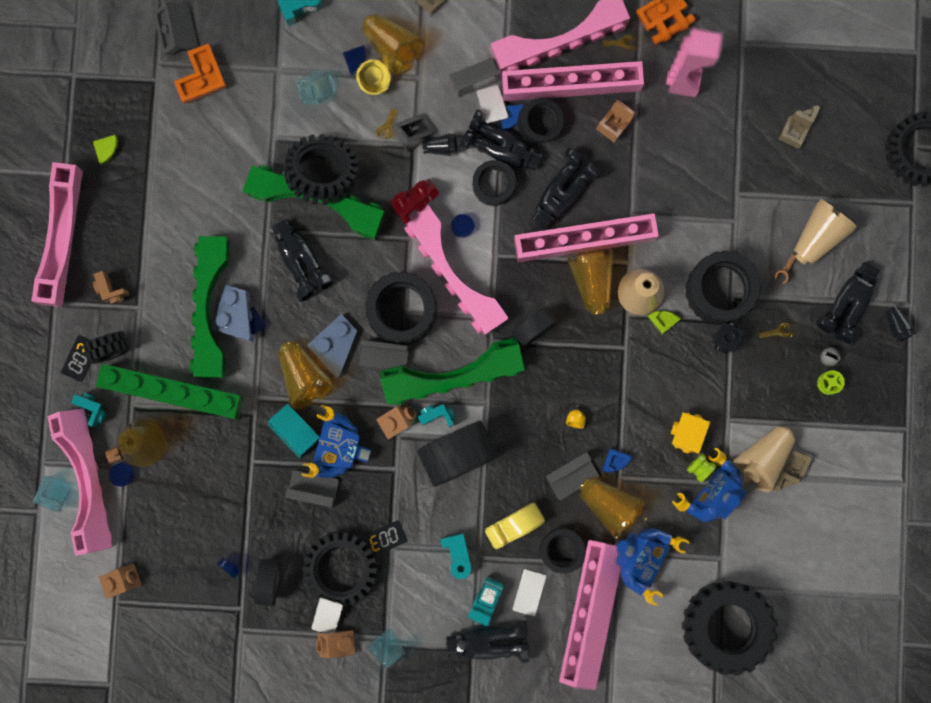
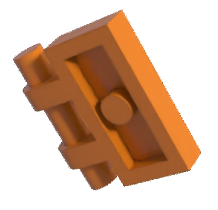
(658, 11)

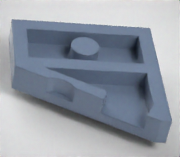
(234, 314)
(334, 344)

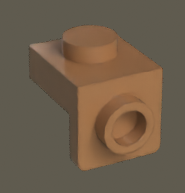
(615, 121)
(104, 288)
(397, 420)
(120, 581)
(335, 644)

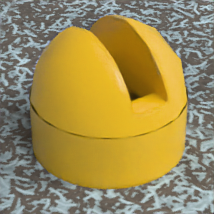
(576, 419)

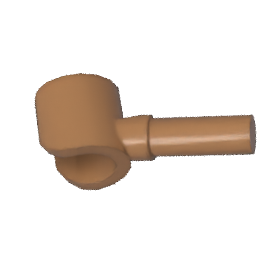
(785, 269)
(113, 455)

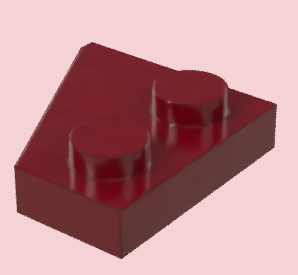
(415, 198)

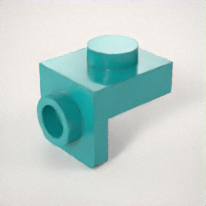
(88, 402)
(430, 414)

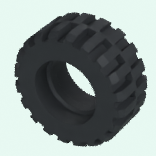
(761, 634)

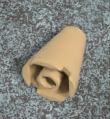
(822, 233)
(635, 297)
(766, 458)

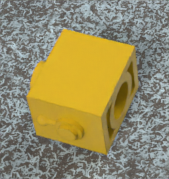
(690, 433)

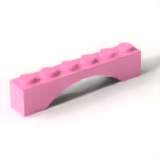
(697, 51)
(516, 52)
(53, 269)
(483, 310)
(72, 435)

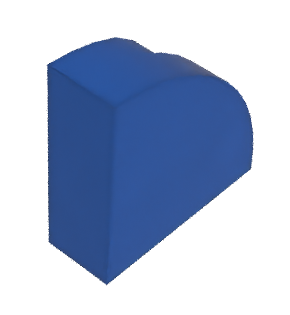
(512, 112)
(615, 461)

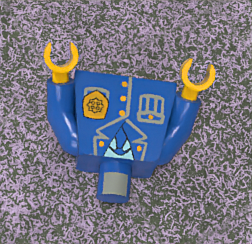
(336, 447)
(719, 495)
(642, 558)

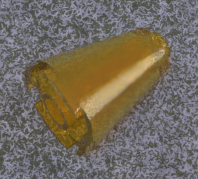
(393, 43)
(593, 278)
(302, 376)
(141, 443)
(612, 506)

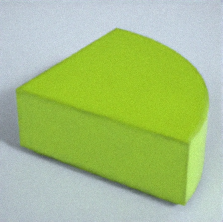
(106, 148)
(663, 320)

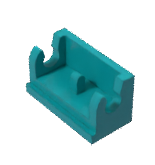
(293, 431)

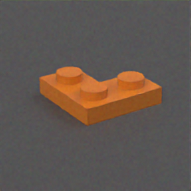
(206, 78)

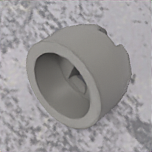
(829, 361)

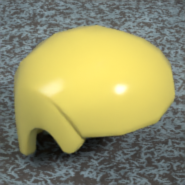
(373, 77)

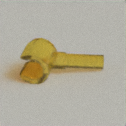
(622, 42)
(387, 124)
(780, 331)

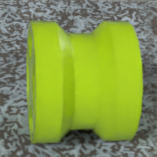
(834, 379)
(701, 467)

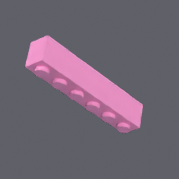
(572, 81)
(586, 237)
(591, 616)

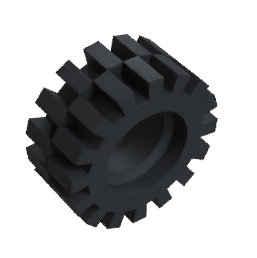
(106, 347)

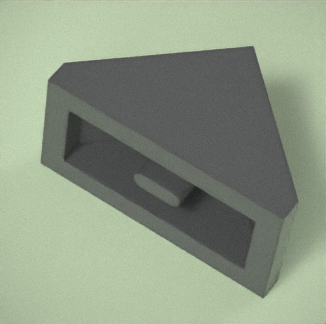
(413, 131)

